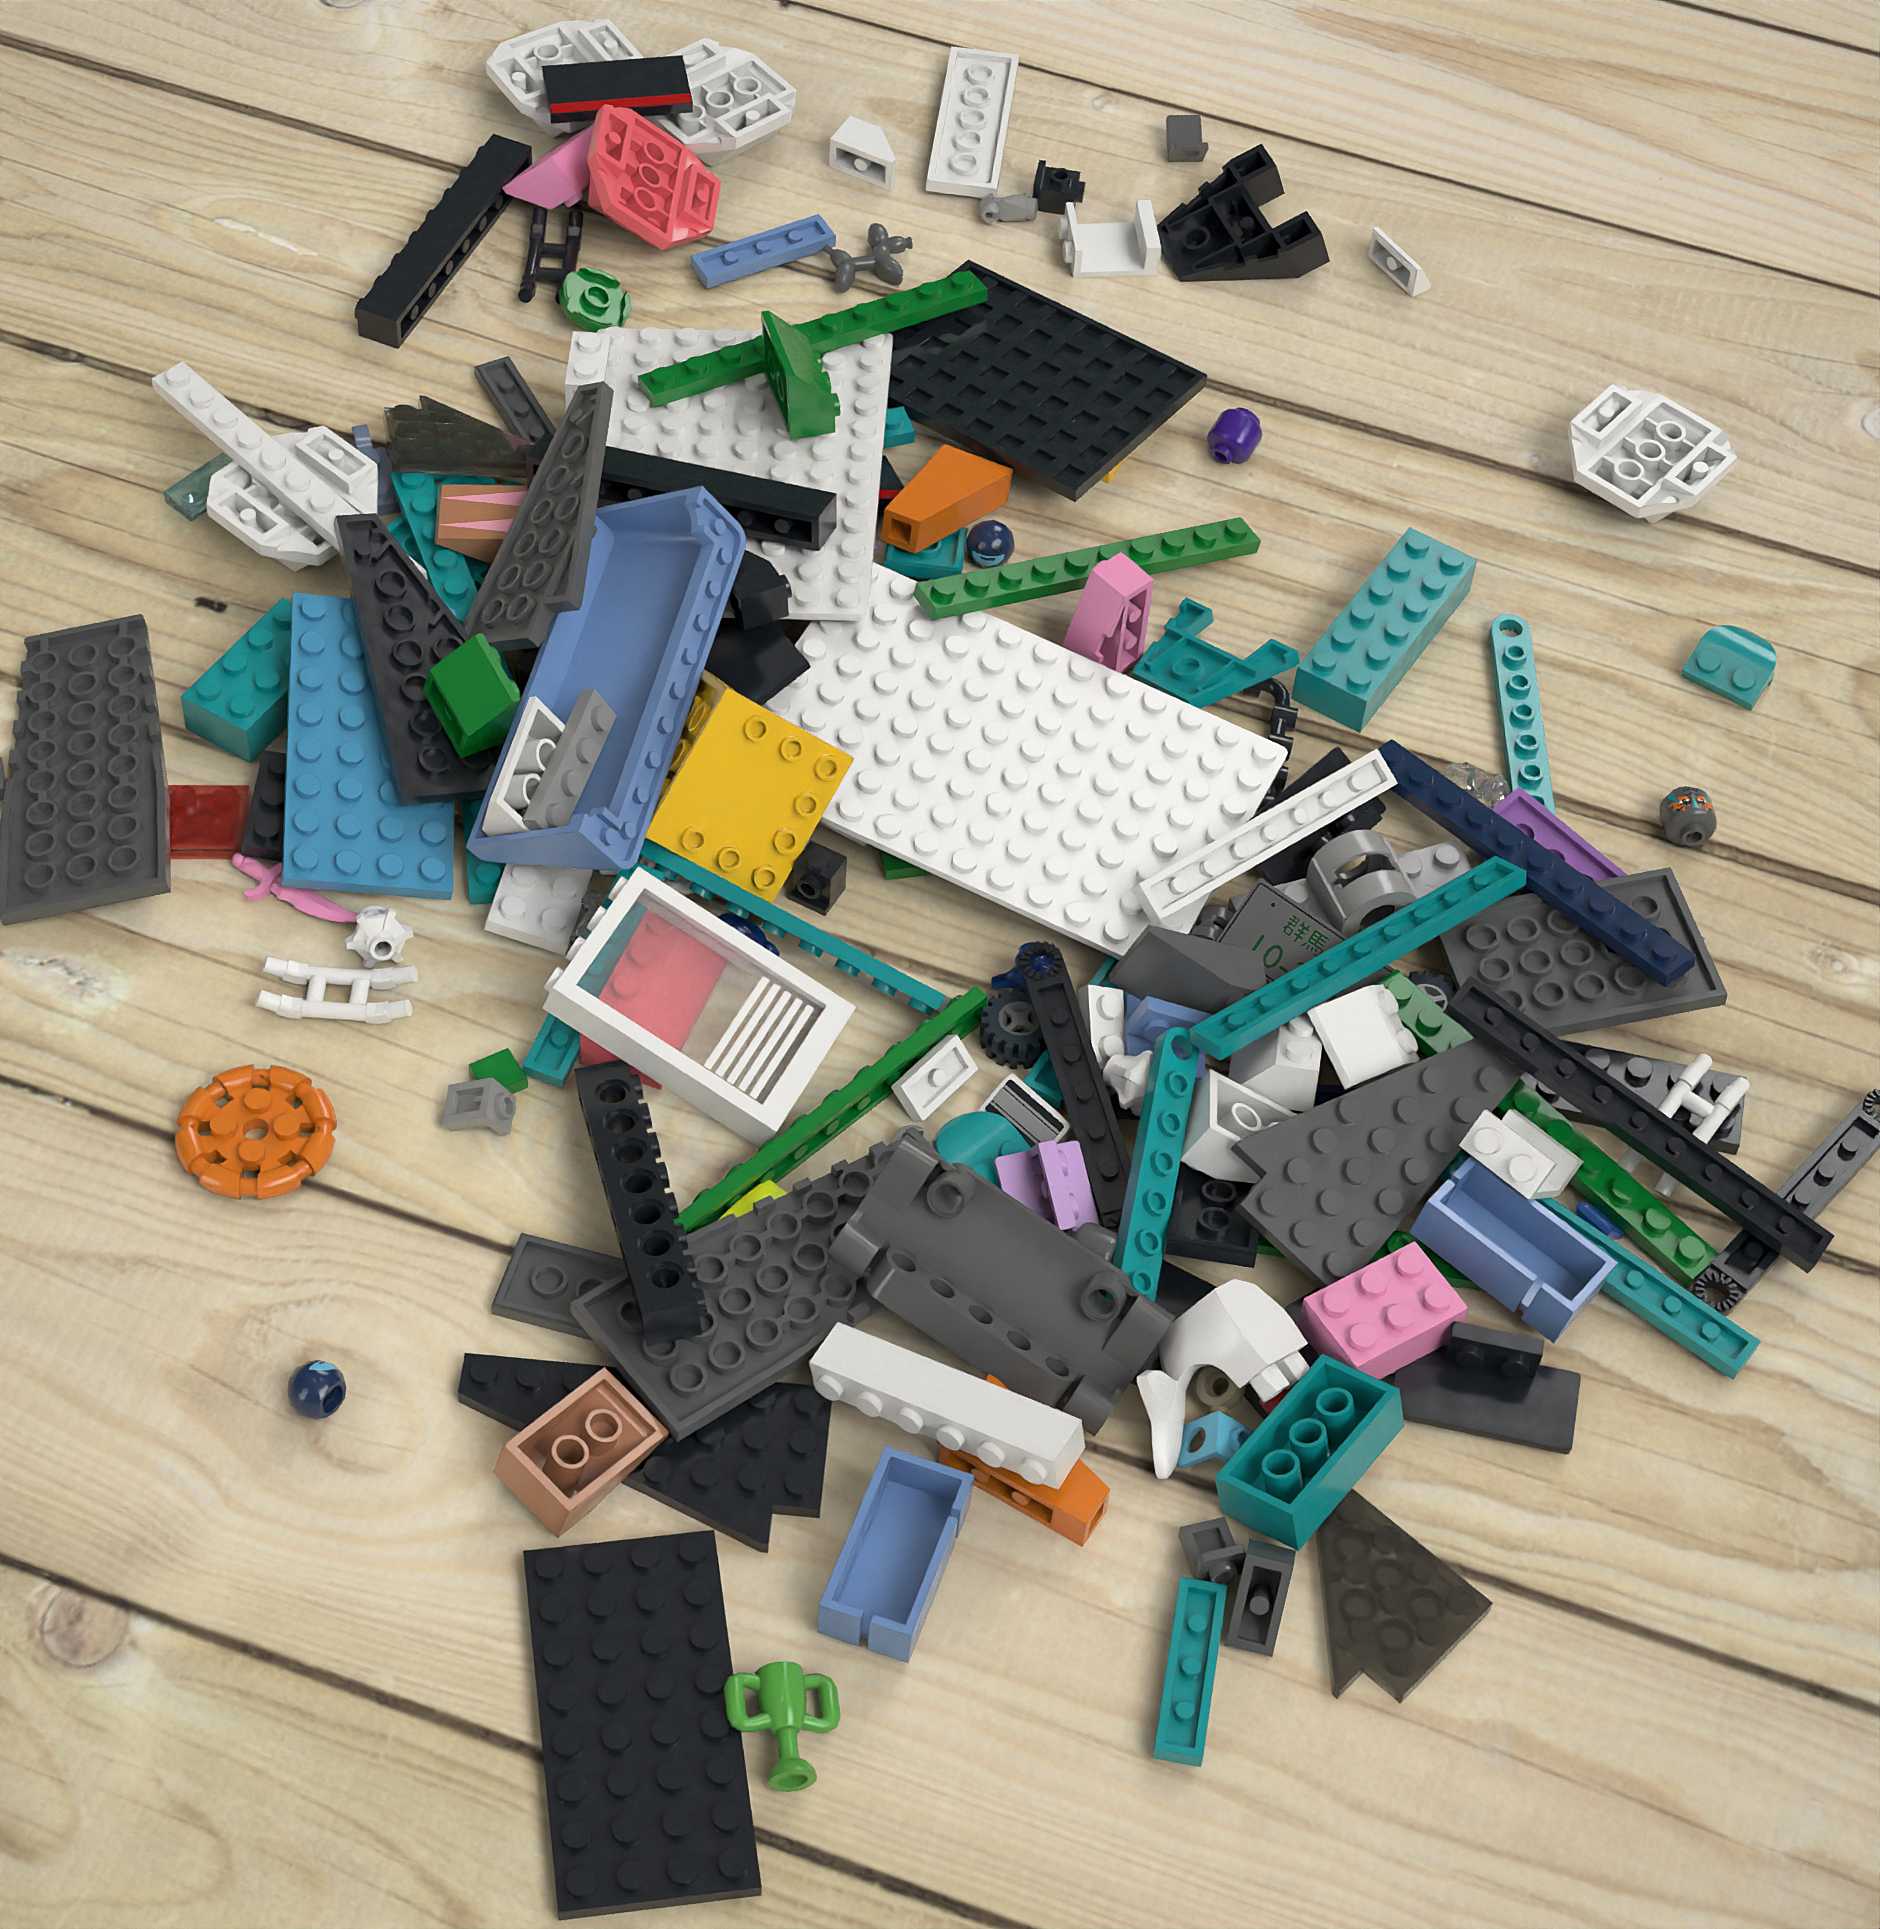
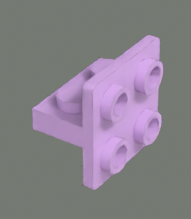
(1050, 1182)

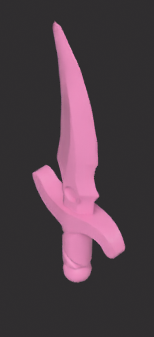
(303, 899)

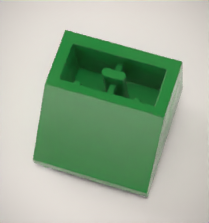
(473, 696)

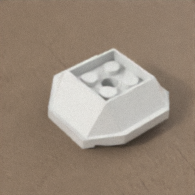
(519, 63)
(734, 102)
(1646, 452)
(270, 526)

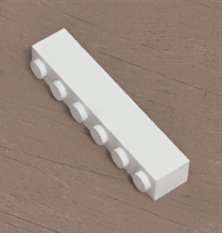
(948, 1405)

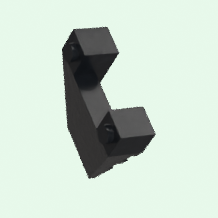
(1227, 235)
(754, 660)

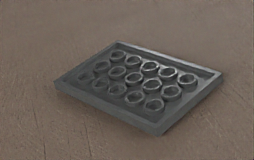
(1569, 976)

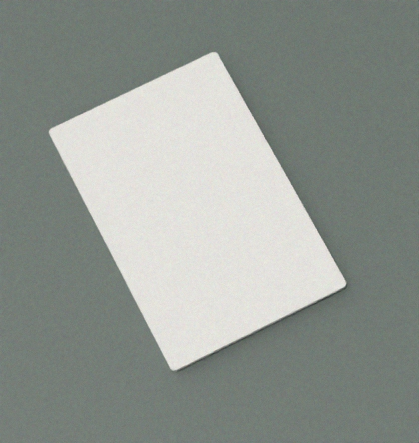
(744, 433)
(1019, 763)

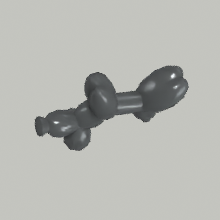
(885, 266)

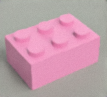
(1383, 1313)

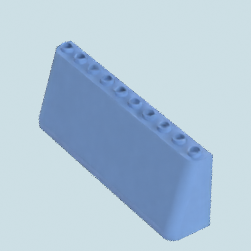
(641, 642)

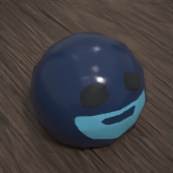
(990, 543)
(316, 1389)

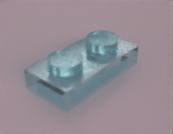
(191, 492)

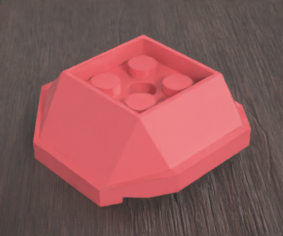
(649, 181)

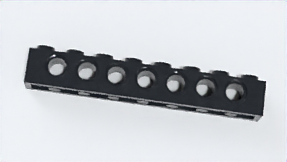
(638, 1203)

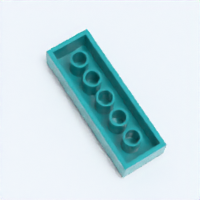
(1383, 629)

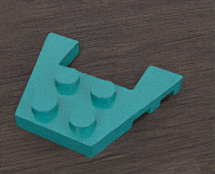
(1199, 671)

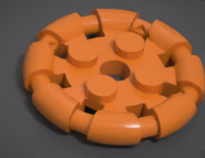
(253, 1109)

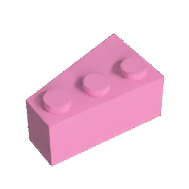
(1112, 614)

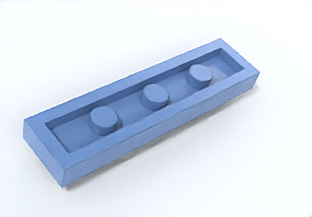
(762, 251)

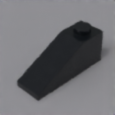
(758, 592)

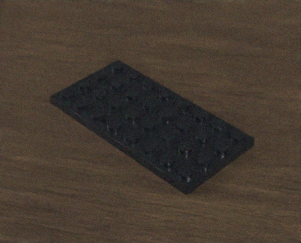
(636, 1726)

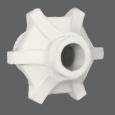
(378, 936)
(1128, 1078)

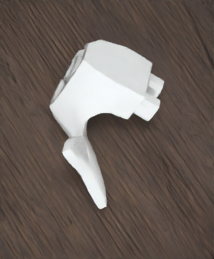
(1233, 1330)

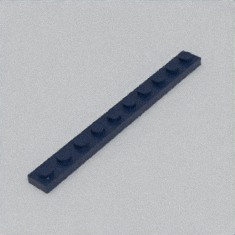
(1546, 873)

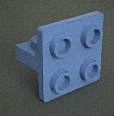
(1153, 1016)

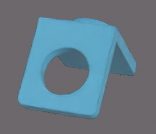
(1222, 1439)

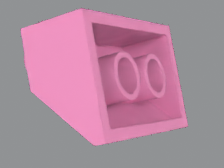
(557, 175)

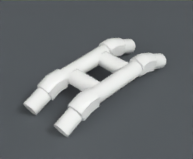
(318, 977)
(1711, 1114)

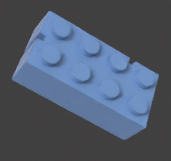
(1513, 1248)
(895, 1554)

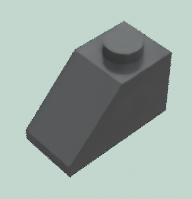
(1261, 1597)

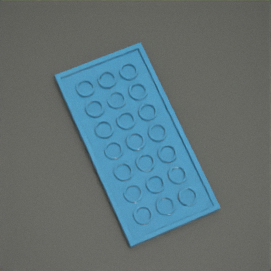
(339, 785)

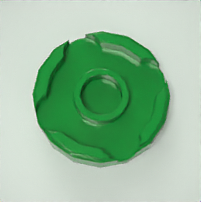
(594, 299)

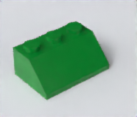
(797, 380)

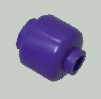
(1234, 436)

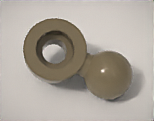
(1208, 1390)

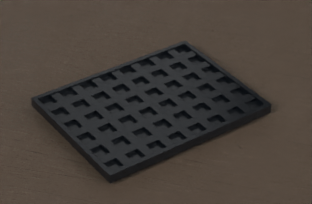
(1036, 385)

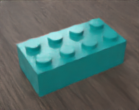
(245, 692)
(1310, 1451)

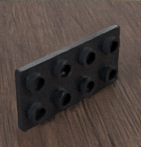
(1294, 860)
(1492, 1389)

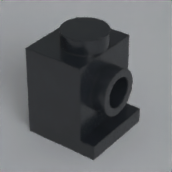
(1056, 187)
(818, 878)

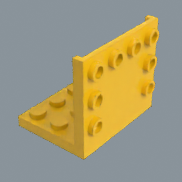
(744, 789)

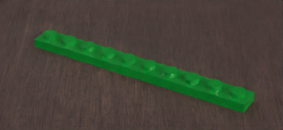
(824, 334)
(1071, 570)
(835, 1114)
(1598, 1177)

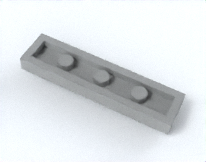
(570, 763)

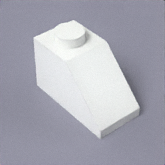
(863, 152)

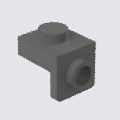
(1212, 1551)

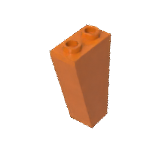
(944, 497)
(1070, 1510)

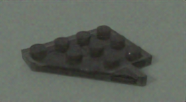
(450, 442)
(1387, 1601)

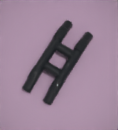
(538, 248)

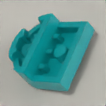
(1732, 664)
(977, 1141)

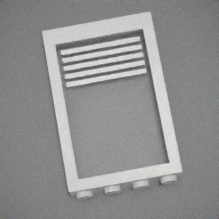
(697, 1006)

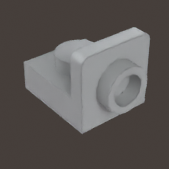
(479, 1105)

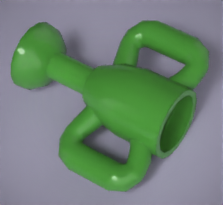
(782, 1707)

